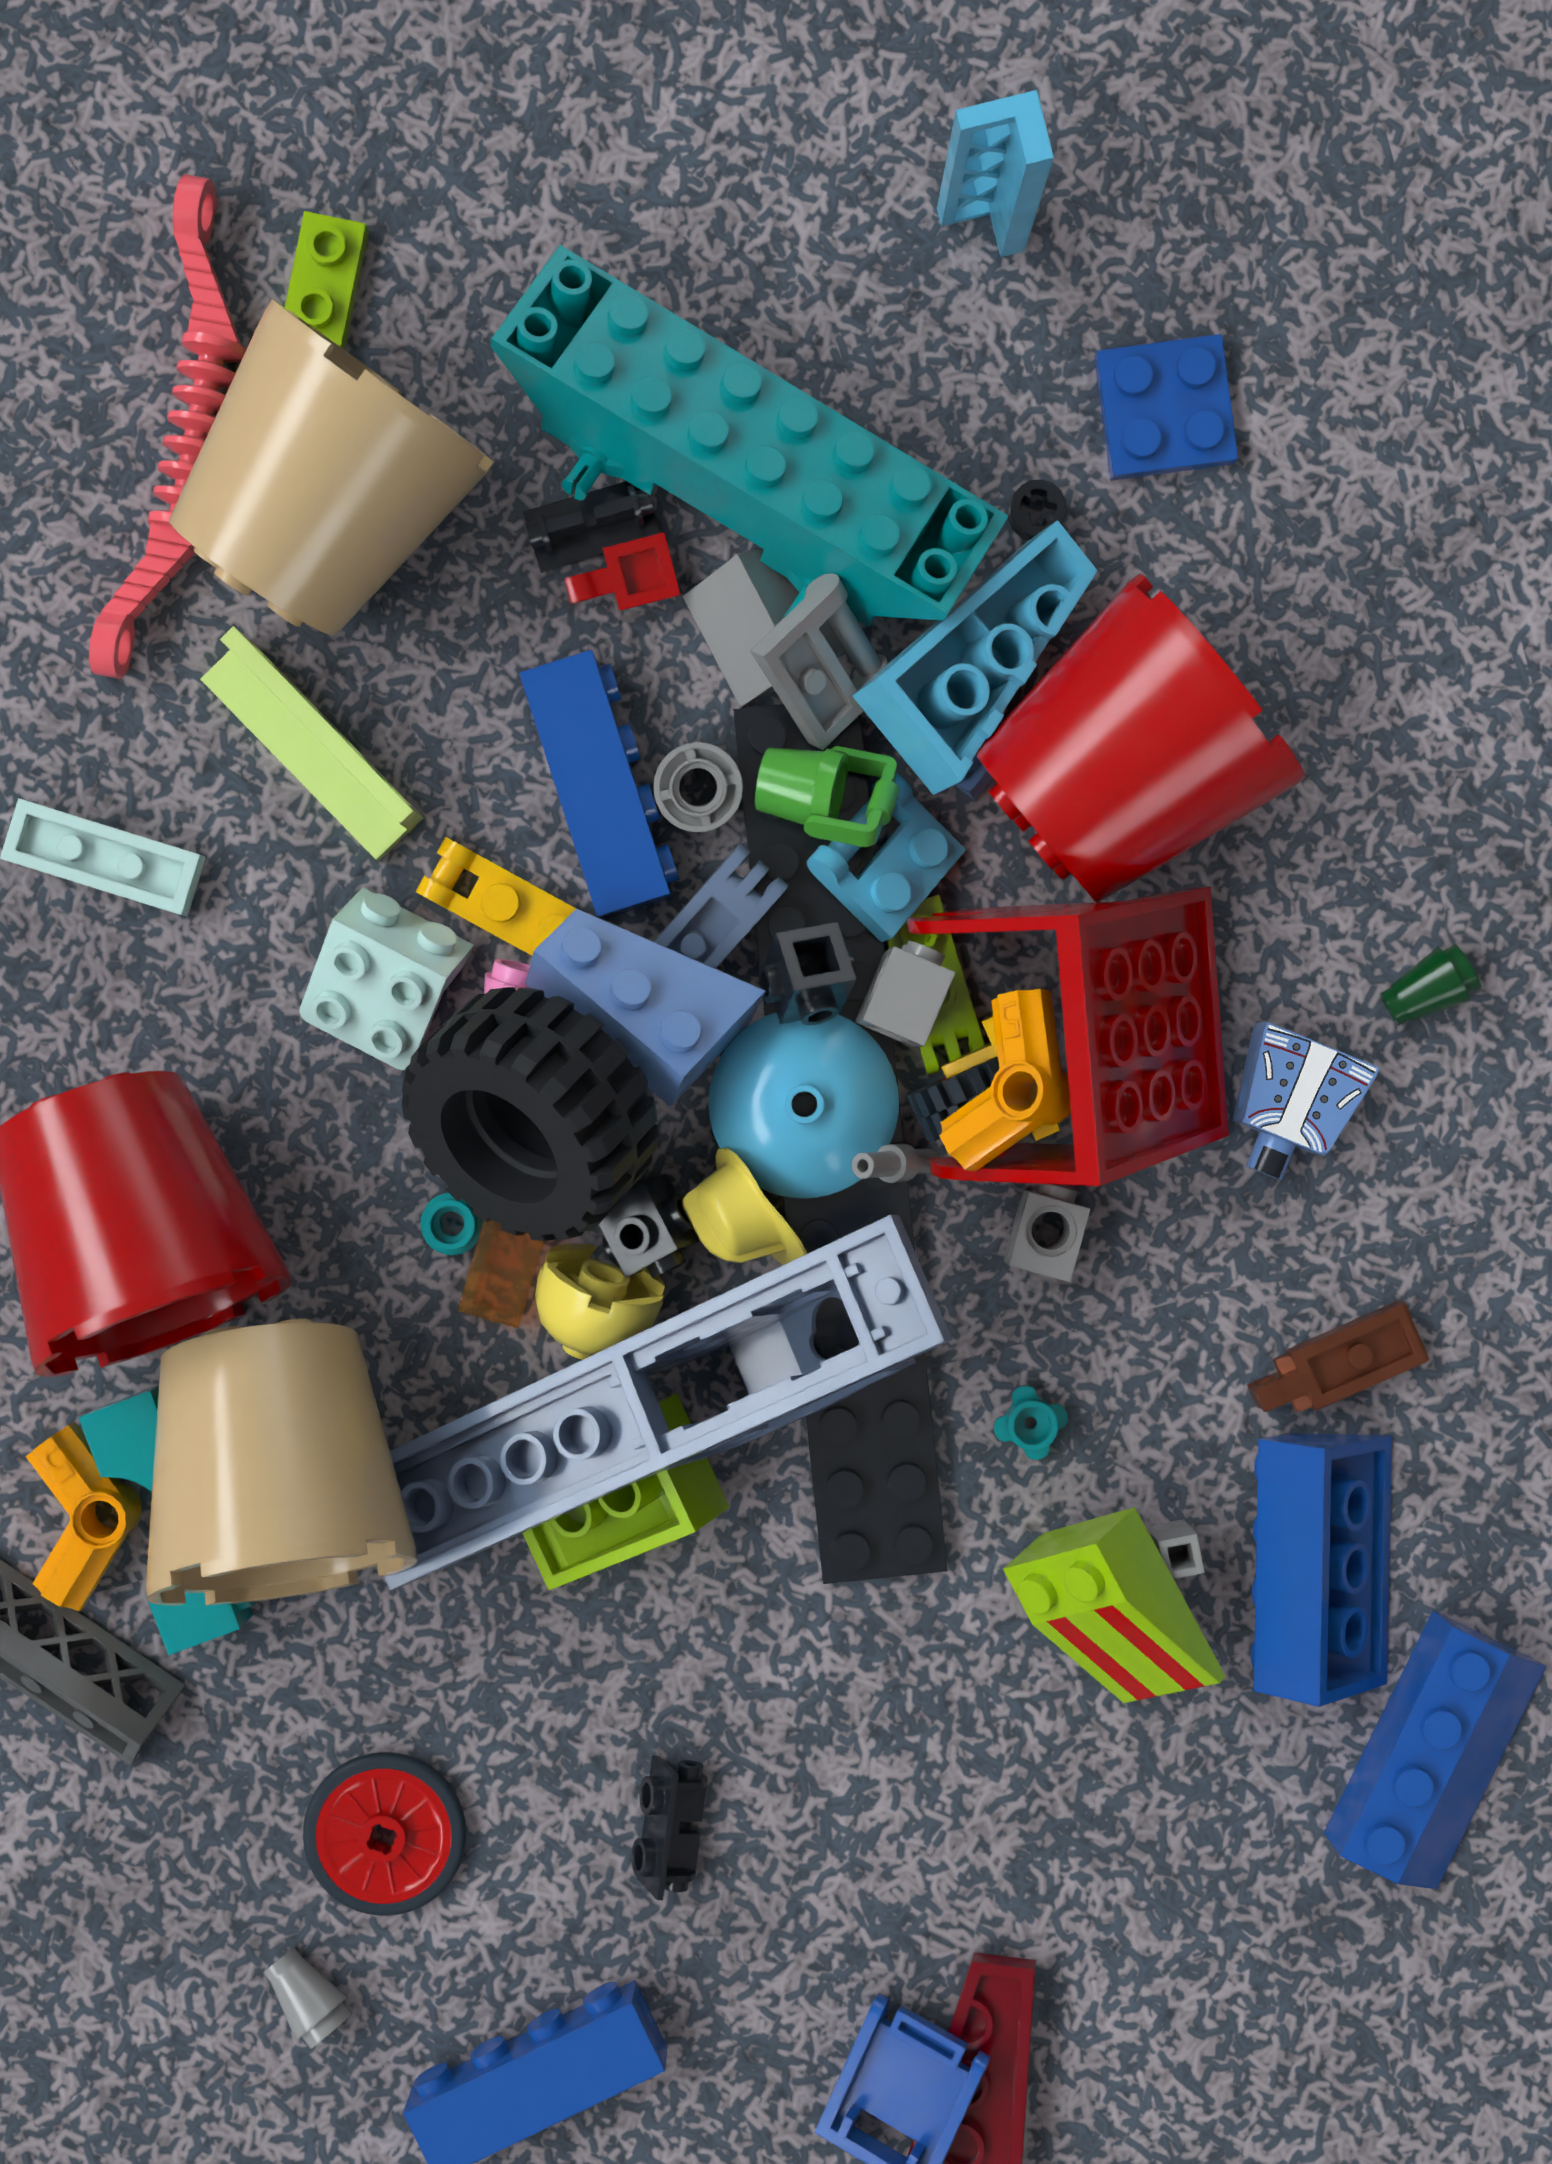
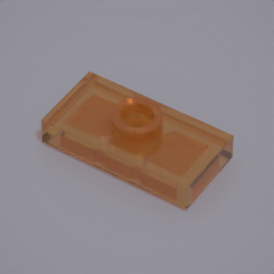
(500, 1275)

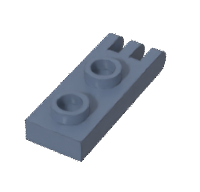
(721, 911)

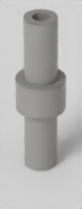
(893, 1163)

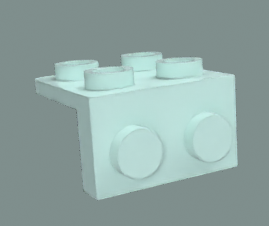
(382, 977)

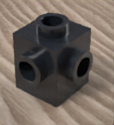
(808, 974)
(648, 1229)

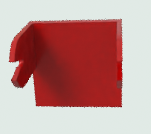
(1135, 1033)

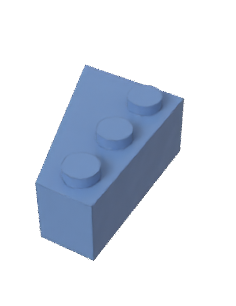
(655, 1000)

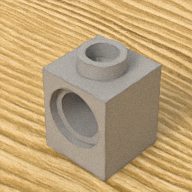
(1055, 1259)

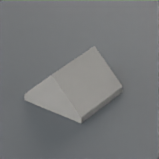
(736, 611)

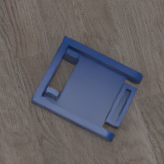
(908, 2079)

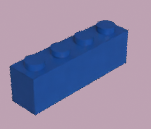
(596, 783)
(536, 2077)

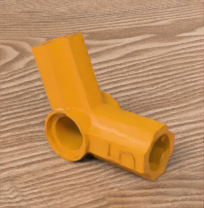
(1003, 1111)
(86, 1544)

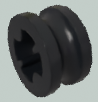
(1053, 500)

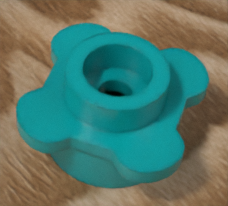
(1048, 1420)

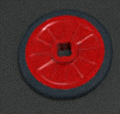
(399, 1796)

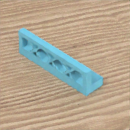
(997, 168)

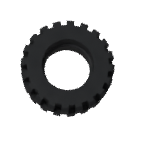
(530, 1113)

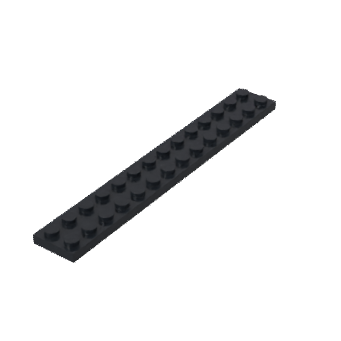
(878, 1445)

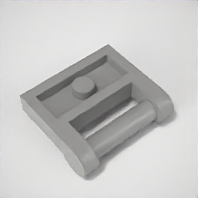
(806, 668)

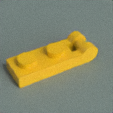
(498, 901)

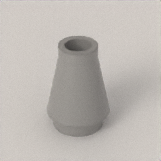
(307, 1998)

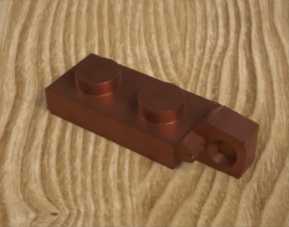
(1343, 1361)

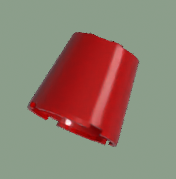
(1133, 747)
(127, 1223)

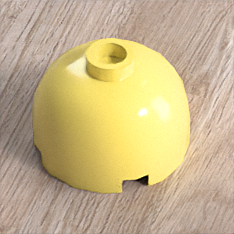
(592, 1302)

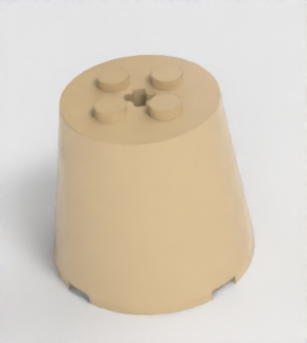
(318, 477)
(270, 1468)

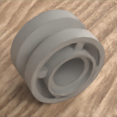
(687, 815)

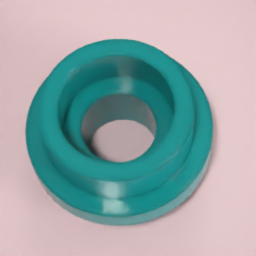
(436, 1236)

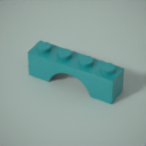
(124, 1448)

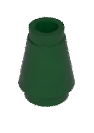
(1431, 985)

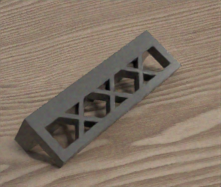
(65, 1691)

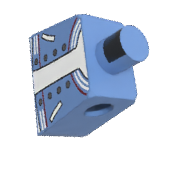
(1296, 1095)

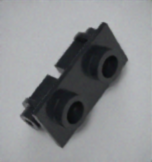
(580, 529)
(664, 1853)

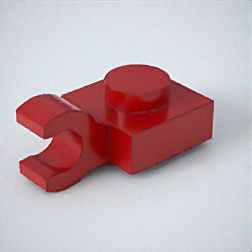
(635, 573)

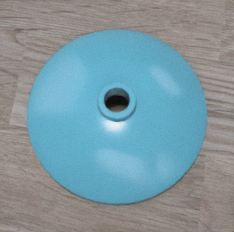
(755, 1094)

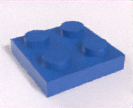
(1166, 407)

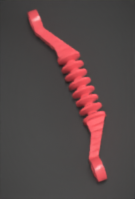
(215, 341)

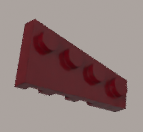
(997, 2019)

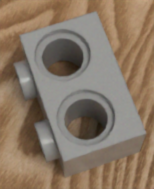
(906, 994)

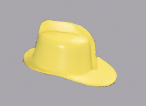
(737, 1218)

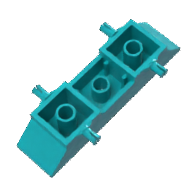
(687, 413)

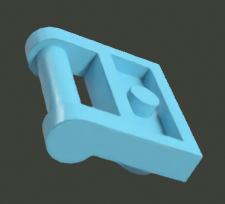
(898, 873)

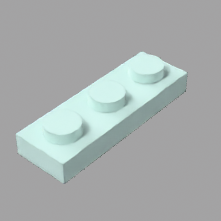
(102, 857)

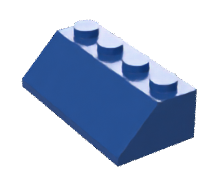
(1321, 1565)
(1432, 1753)

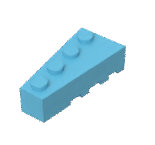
(962, 672)

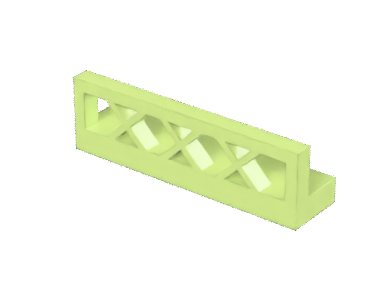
(310, 746)

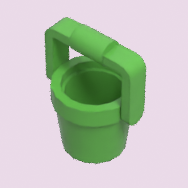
(811, 790)

